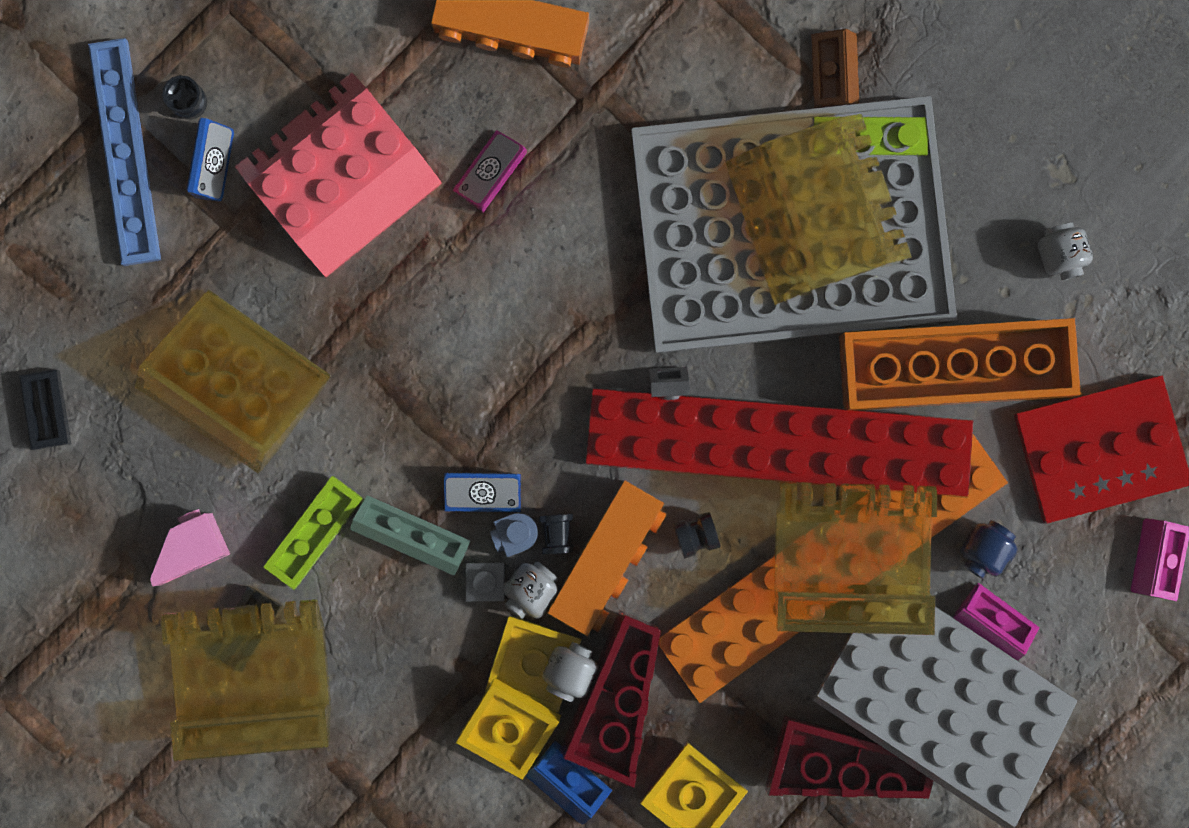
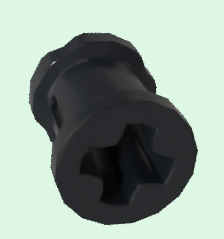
(557, 533)

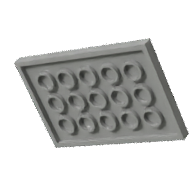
(951, 711)

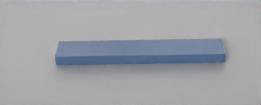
(124, 152)

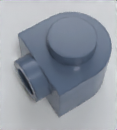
(514, 534)

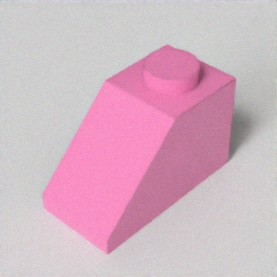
(189, 547)

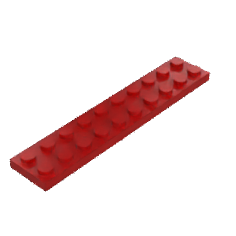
(779, 442)

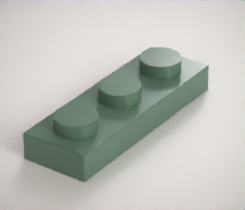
(410, 535)

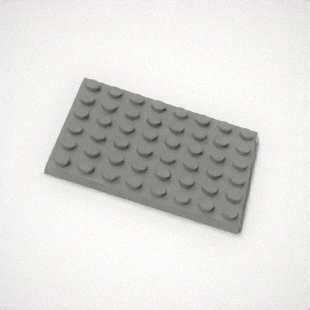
(703, 261)

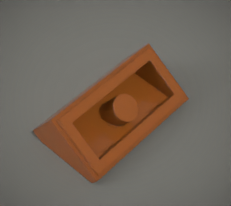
(835, 68)

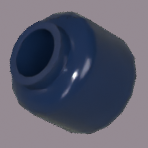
(988, 549)

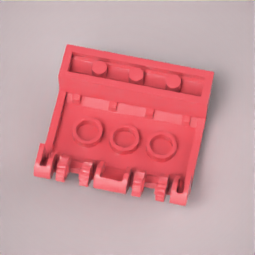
(340, 176)

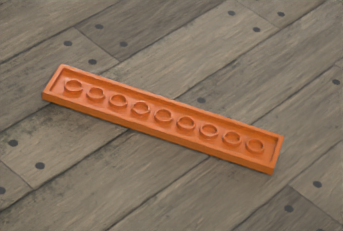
(741, 621)

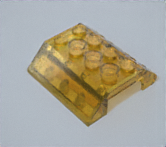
(815, 208)
(854, 560)
(248, 681)

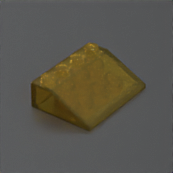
(231, 381)

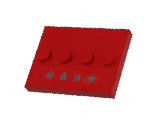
(1103, 449)

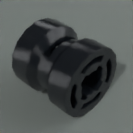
(179, 92)
(688, 537)

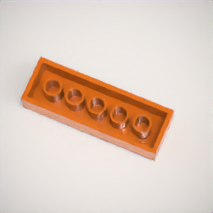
(959, 364)

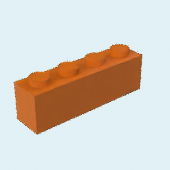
(517, 25)
(606, 558)

